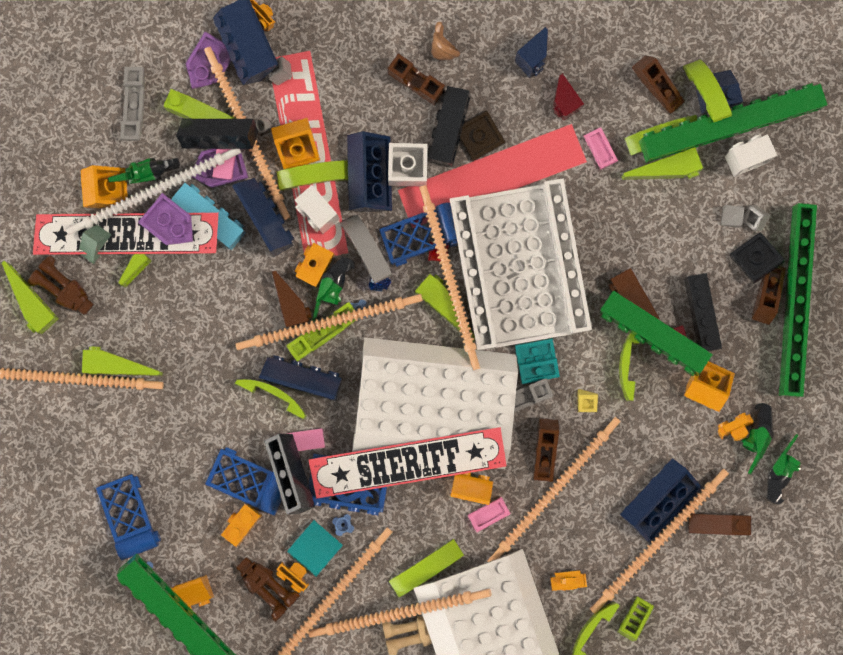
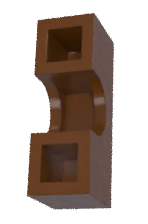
(424, 86)

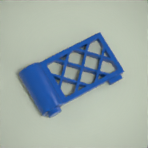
(446, 222)
(269, 495)
(141, 538)

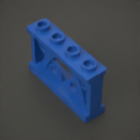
(372, 509)

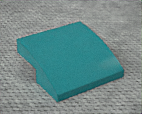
(537, 360)
(314, 548)

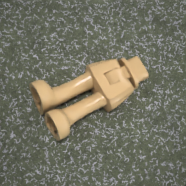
(391, 630)

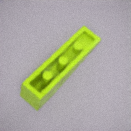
(191, 108)
(675, 166)
(437, 296)
(34, 309)
(102, 362)

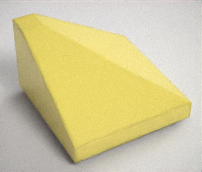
(587, 401)

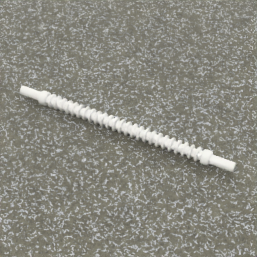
(158, 188)

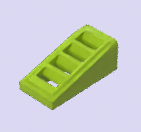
(134, 268)
(634, 636)

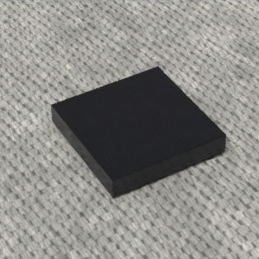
(757, 257)

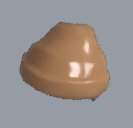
(441, 47)

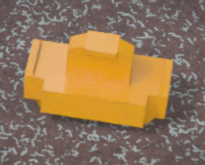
(264, 15)
(736, 428)
(294, 575)
(568, 580)

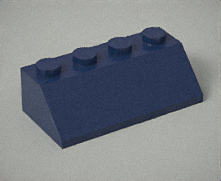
(245, 41)
(368, 172)
(263, 216)
(301, 378)
(661, 500)

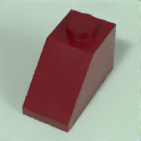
(566, 99)

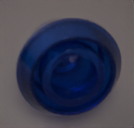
(384, 284)

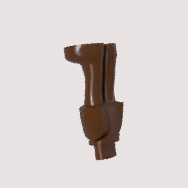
(71, 297)
(256, 577)

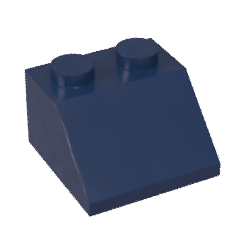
(533, 54)
(729, 87)

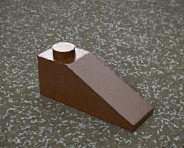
(658, 83)
(629, 287)
(769, 296)
(292, 307)
(546, 449)
(719, 524)

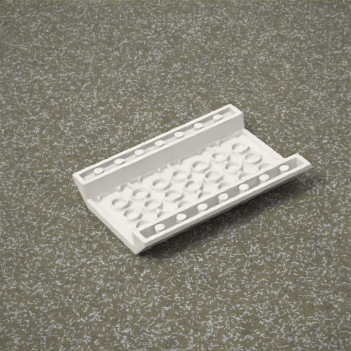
(549, 292)
(431, 393)
(496, 625)

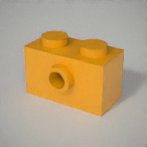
(314, 264)
(241, 524)

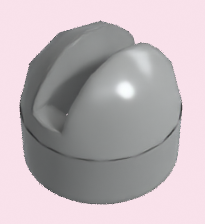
(259, 124)

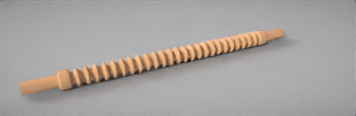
(217, 70)
(429, 208)
(259, 340)
(140, 383)
(602, 436)
(374, 547)
(608, 594)
(467, 598)

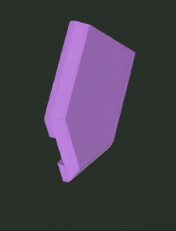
(199, 65)
(206, 177)
(168, 222)

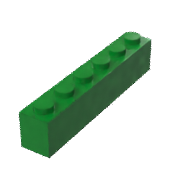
(655, 333)

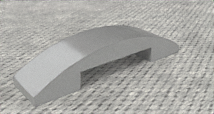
(133, 103)
(366, 248)
(532, 394)

